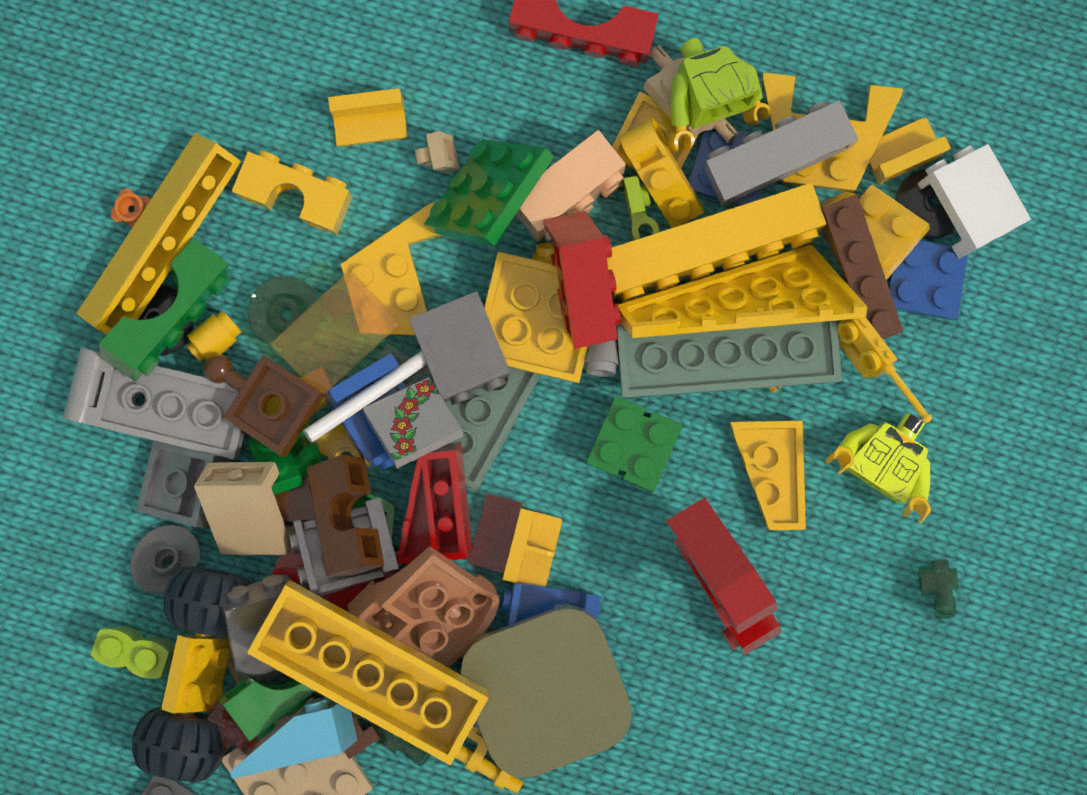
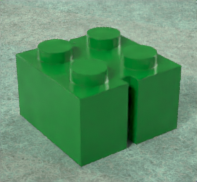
(634, 444)

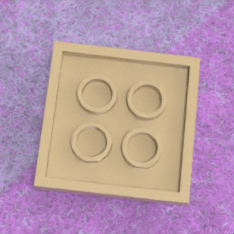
(317, 777)

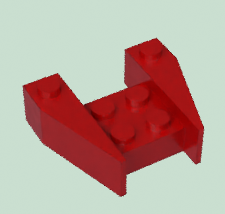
(726, 577)

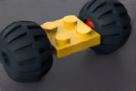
(175, 738)

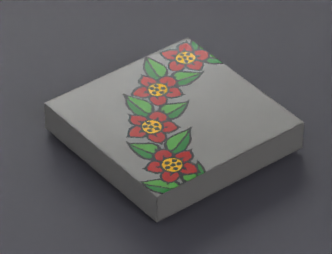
(412, 422)

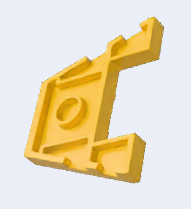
(846, 168)
(390, 270)

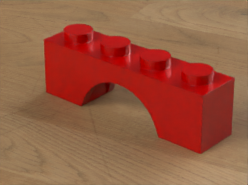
(624, 36)

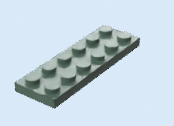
(729, 359)

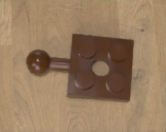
(250, 405)

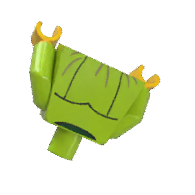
(712, 88)

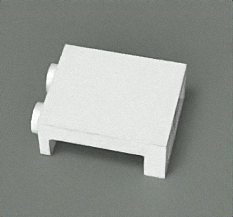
(976, 197)

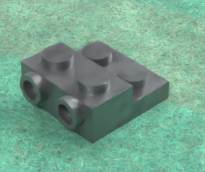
(170, 484)

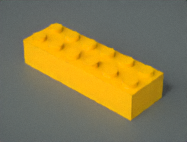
(716, 241)
(369, 672)

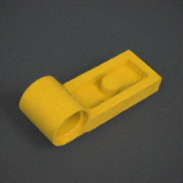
(660, 173)

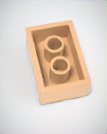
(573, 184)

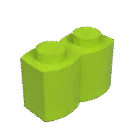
(126, 647)

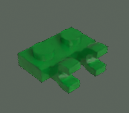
(290, 468)

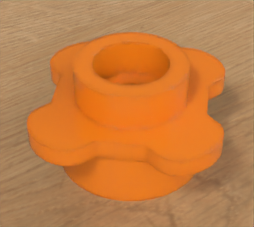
(124, 201)

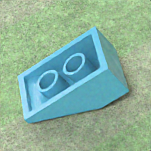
(313, 734)

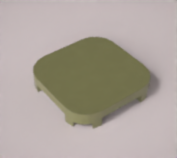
(548, 691)

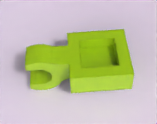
(636, 200)

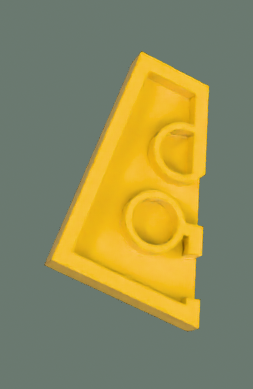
(775, 469)

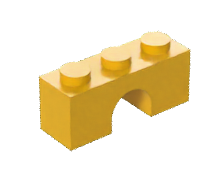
(264, 179)

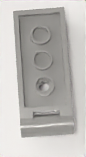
(176, 408)

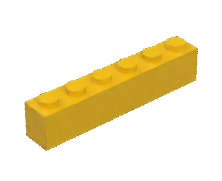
(159, 234)

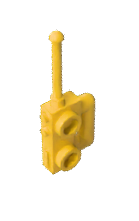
(873, 356)

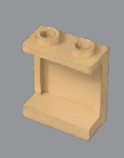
(243, 508)

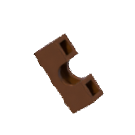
(334, 489)

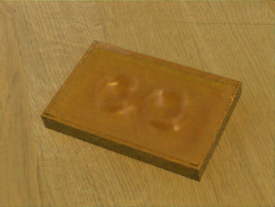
(335, 333)

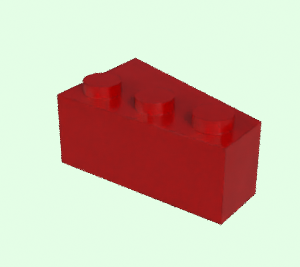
(584, 279)

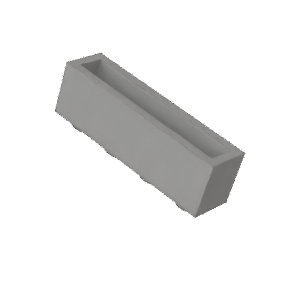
(780, 152)

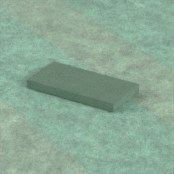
(488, 421)

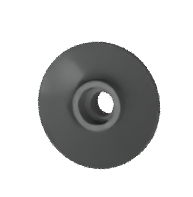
(157, 550)

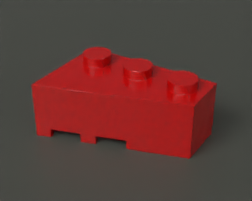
(437, 507)

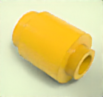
(213, 336)

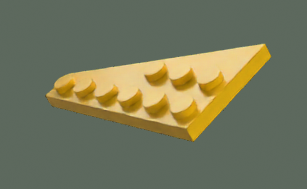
(765, 293)

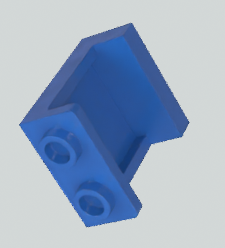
(357, 425)

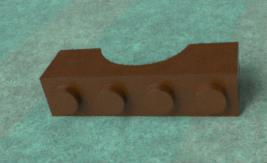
(858, 260)

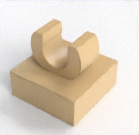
(439, 154)

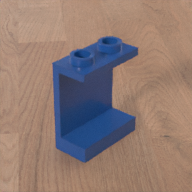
(530, 600)

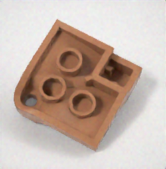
(430, 606)

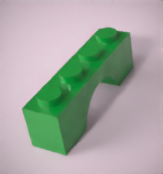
(136, 344)
(258, 705)

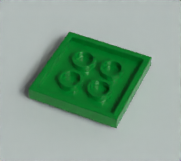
(488, 191)

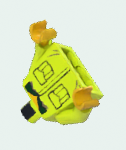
(889, 462)

